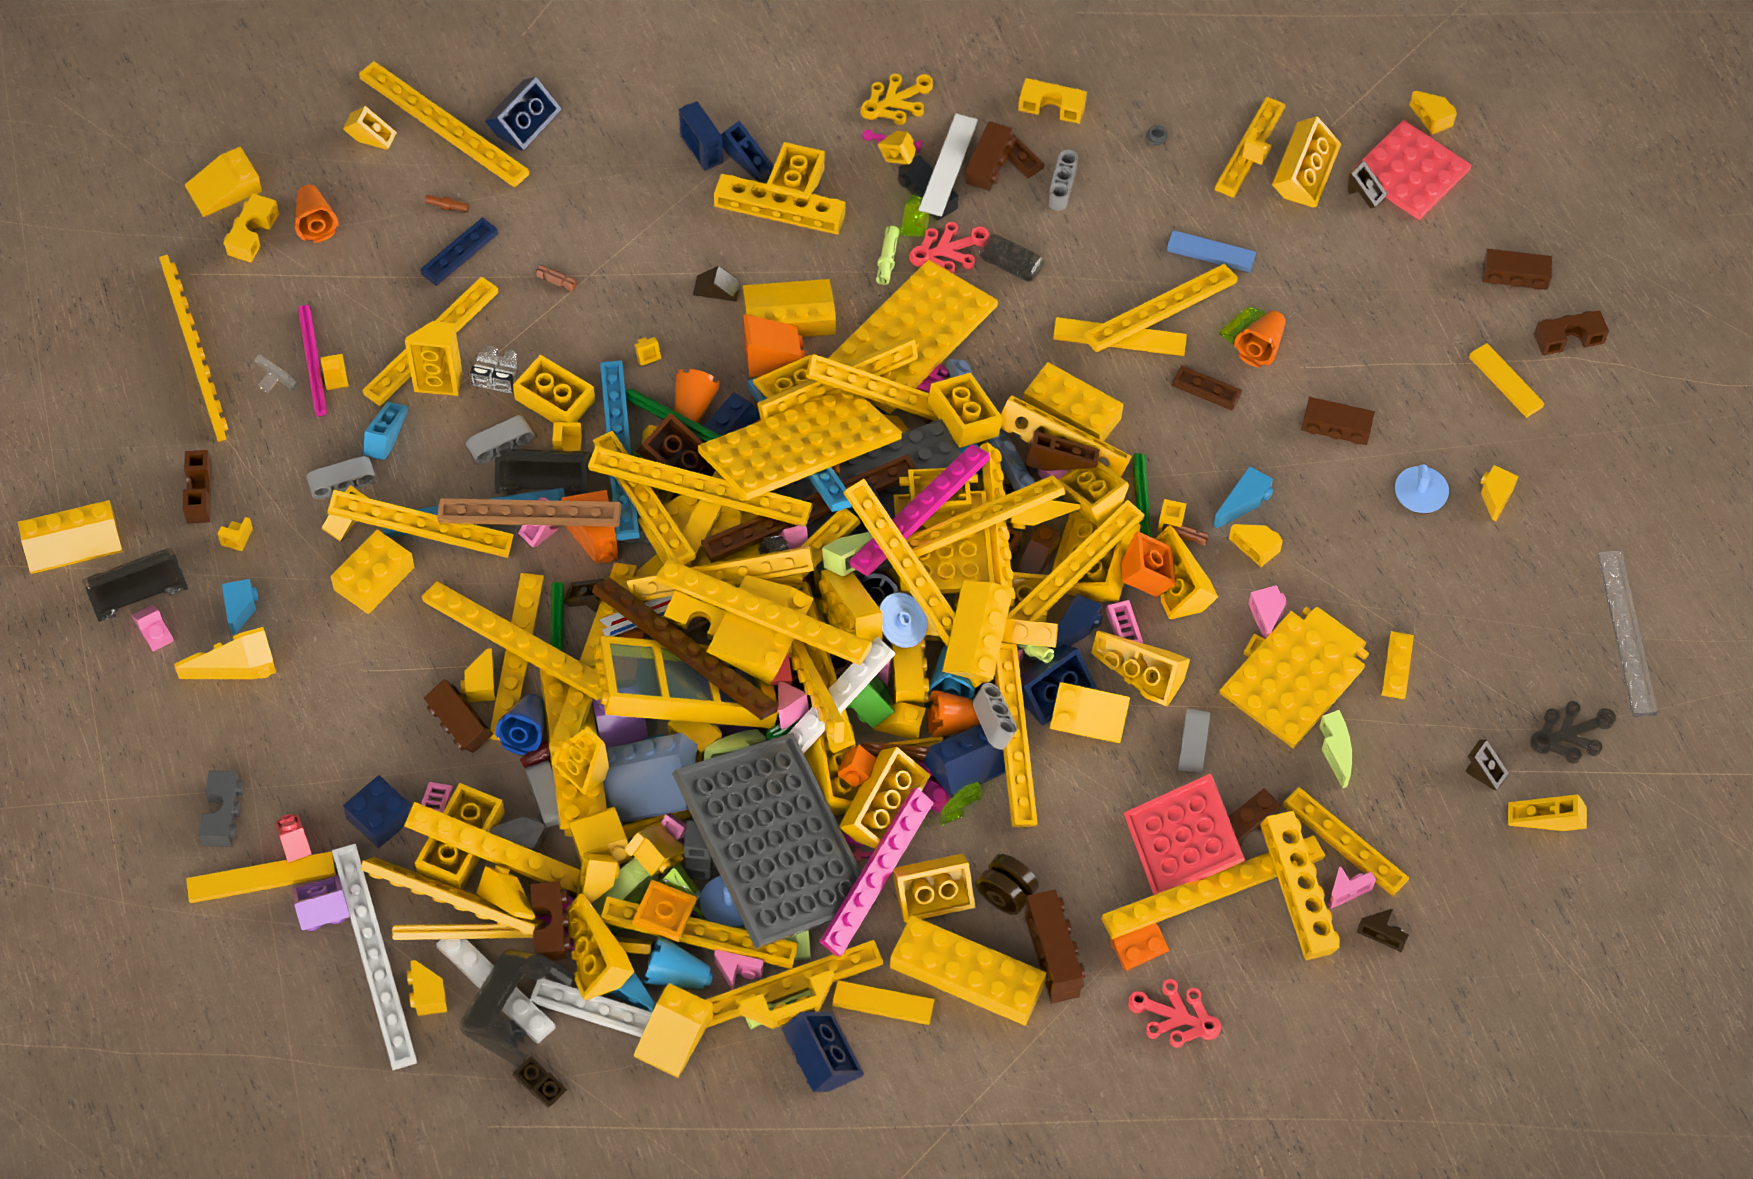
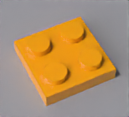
(664, 910)

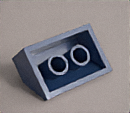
(523, 114)
(733, 415)
(1042, 681)
(965, 760)
(821, 1050)

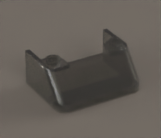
(542, 470)
(134, 582)
(482, 1017)

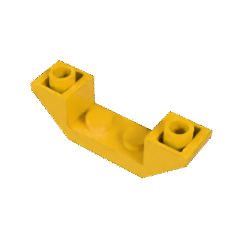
(756, 1008)

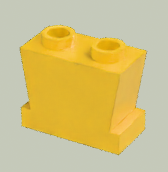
(656, 849)

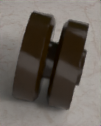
(1007, 884)

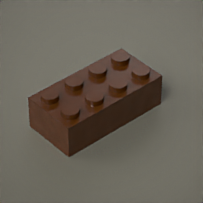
(675, 446)
(1054, 946)

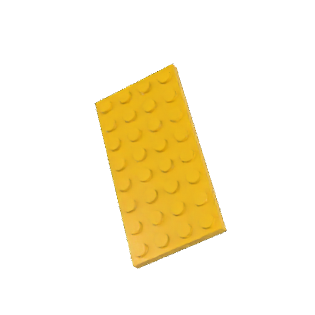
(930, 308)
(798, 443)

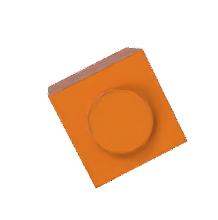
(856, 766)

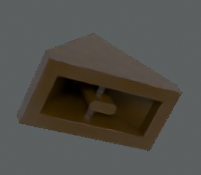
(717, 284)

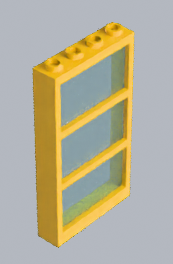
(653, 683)

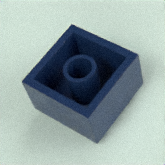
(377, 811)

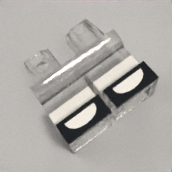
(495, 370)

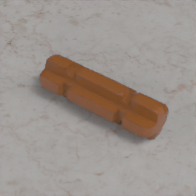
(556, 278)
(1190, 534)

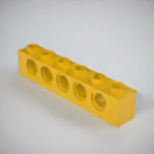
(754, 199)
(1037, 418)
(1311, 943)

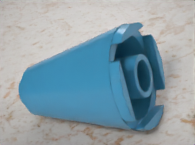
(948, 682)
(676, 966)

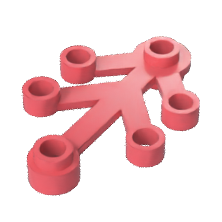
(948, 249)
(1178, 1015)

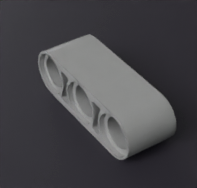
(1063, 180)
(505, 435)
(339, 476)
(994, 716)
(1194, 741)
(542, 787)

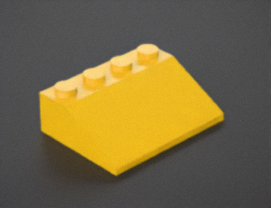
(795, 303)
(1104, 579)
(754, 646)

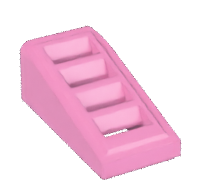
(1125, 607)
(445, 797)

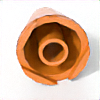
(313, 215)
(1261, 339)
(694, 393)
(950, 714)

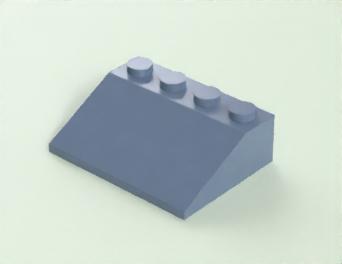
(642, 777)

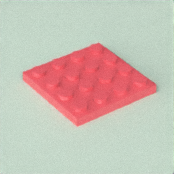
(1414, 169)
(1184, 835)

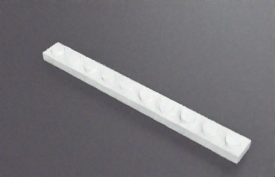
(374, 957)

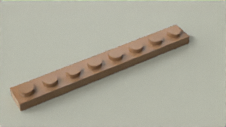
(529, 512)

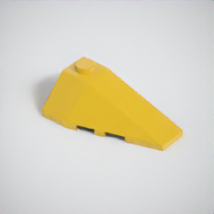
(1192, 588)
(242, 658)
(1148, 668)
(583, 760)
(598, 955)

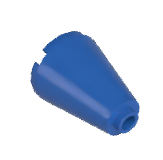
(522, 725)

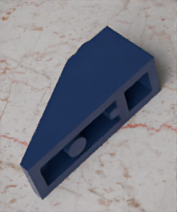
(746, 152)
(1078, 621)

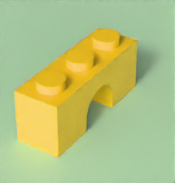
(1037, 94)
(256, 213)
(686, 607)

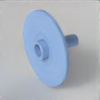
(1421, 489)
(903, 620)
(718, 905)

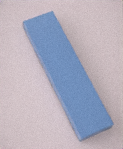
(1211, 251)

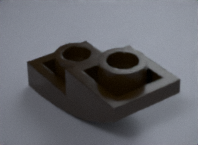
(539, 1082)

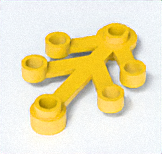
(873, 109)

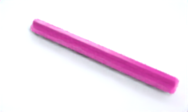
(312, 360)

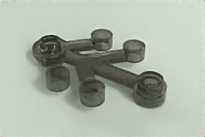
(1571, 734)

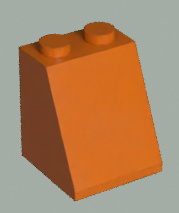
(770, 345)
(596, 540)

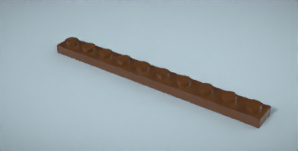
(756, 529)
(685, 649)

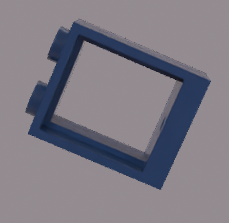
(700, 135)

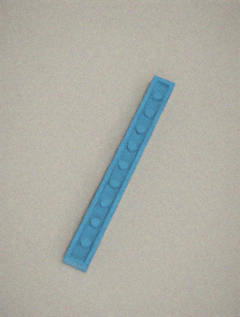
(617, 420)
(825, 481)

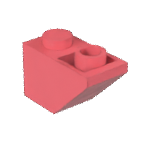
(292, 837)

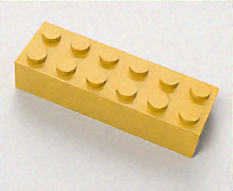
(968, 970)

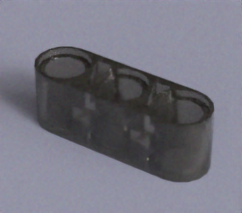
(1011, 257)

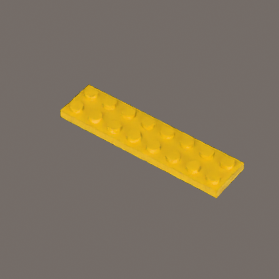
(569, 800)

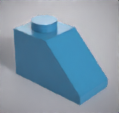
(239, 603)

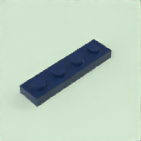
(459, 251)

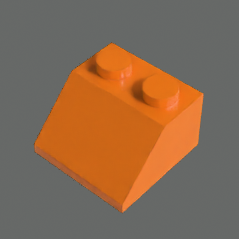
(1148, 565)

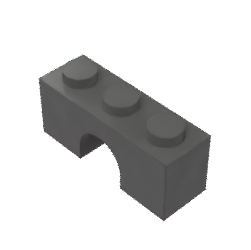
(220, 827)
(698, 856)

